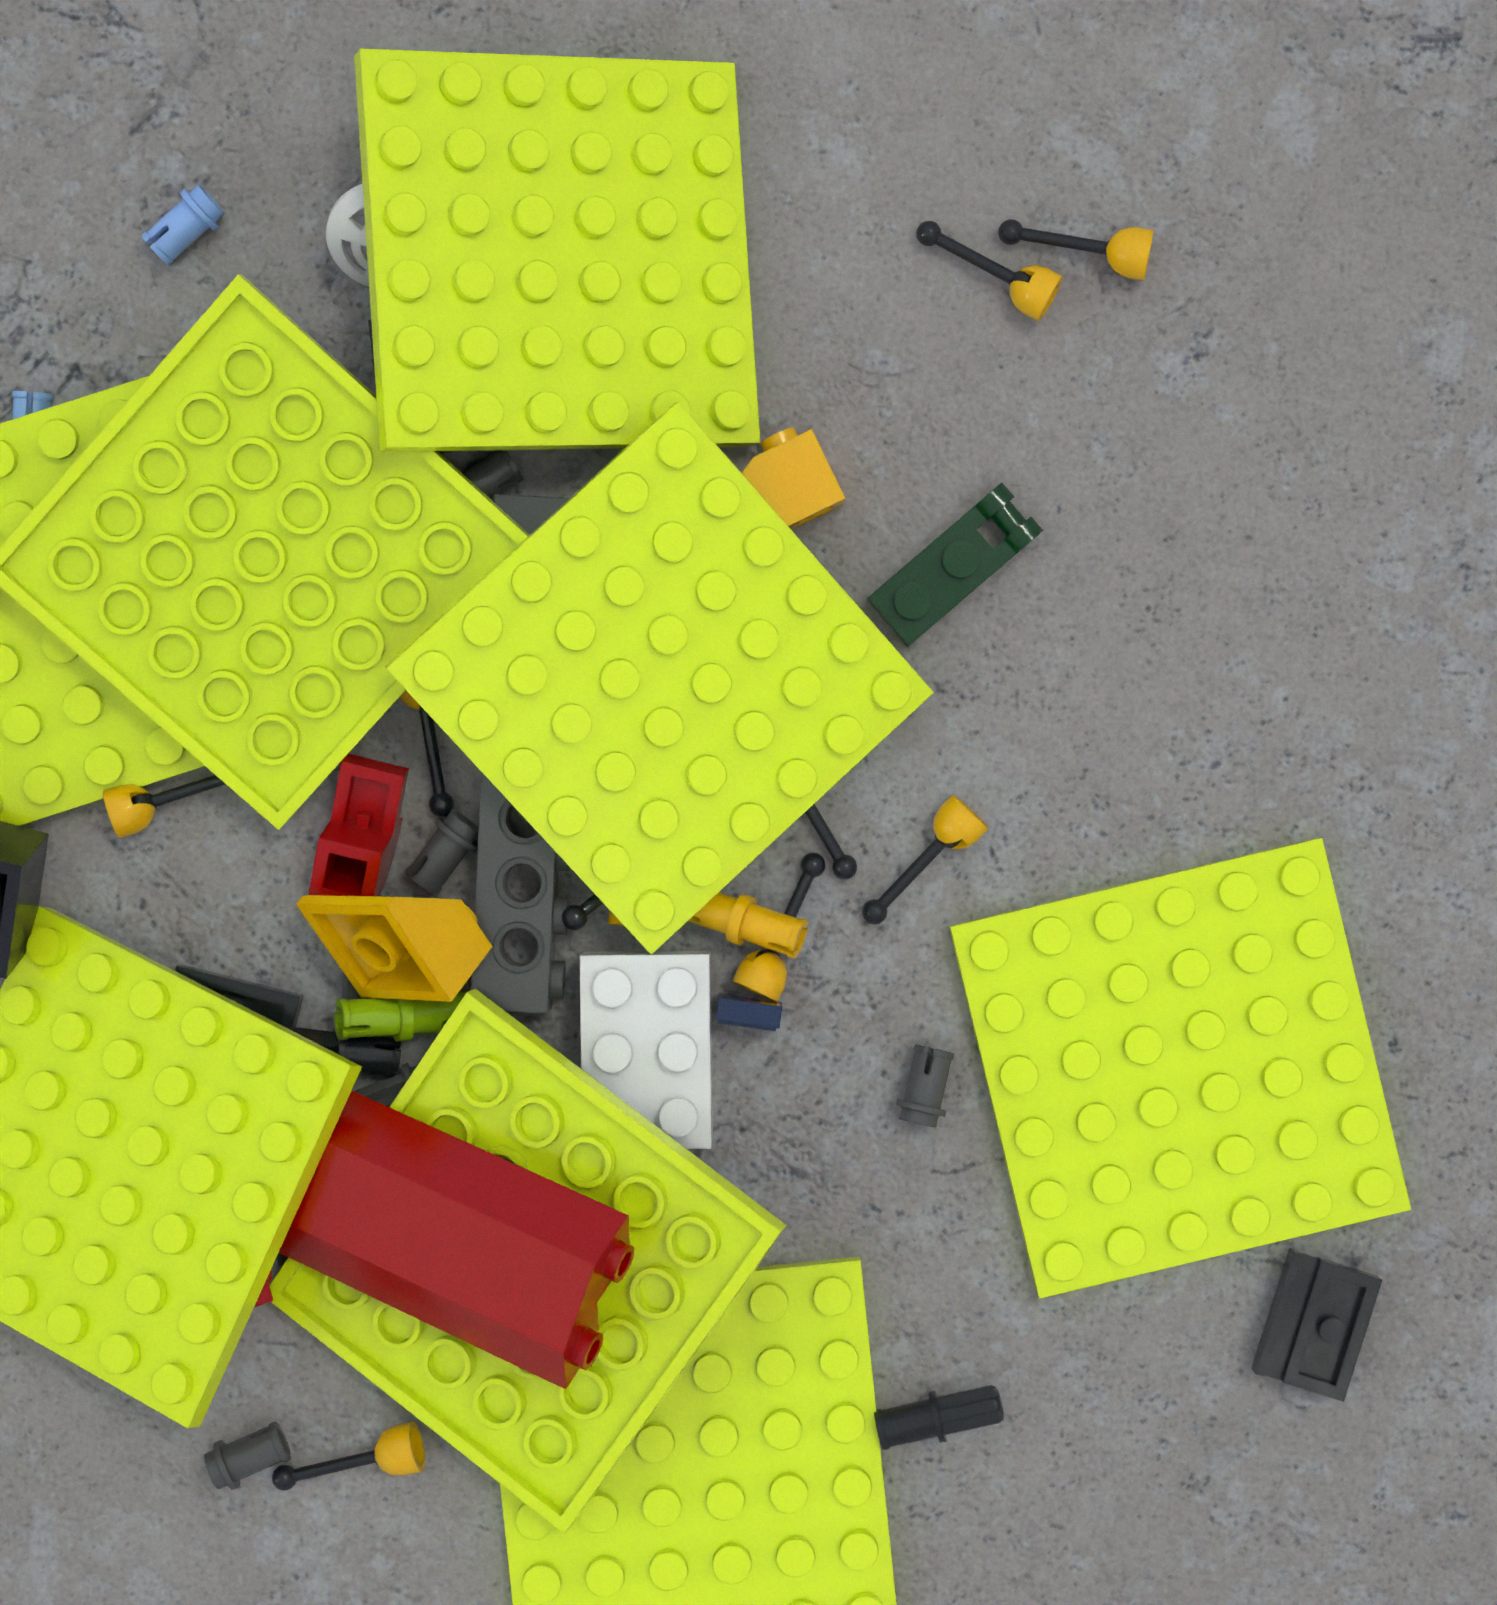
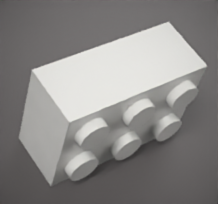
(652, 1036)

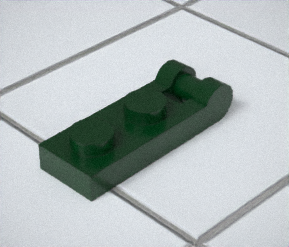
(952, 566)

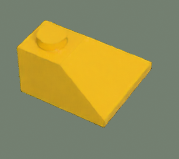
(399, 943)

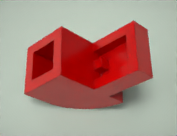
(362, 831)

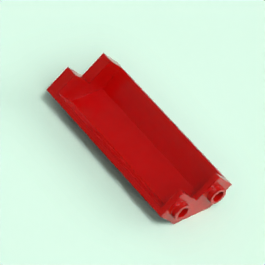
(461, 1240)

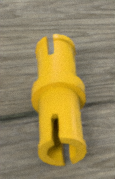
(746, 921)

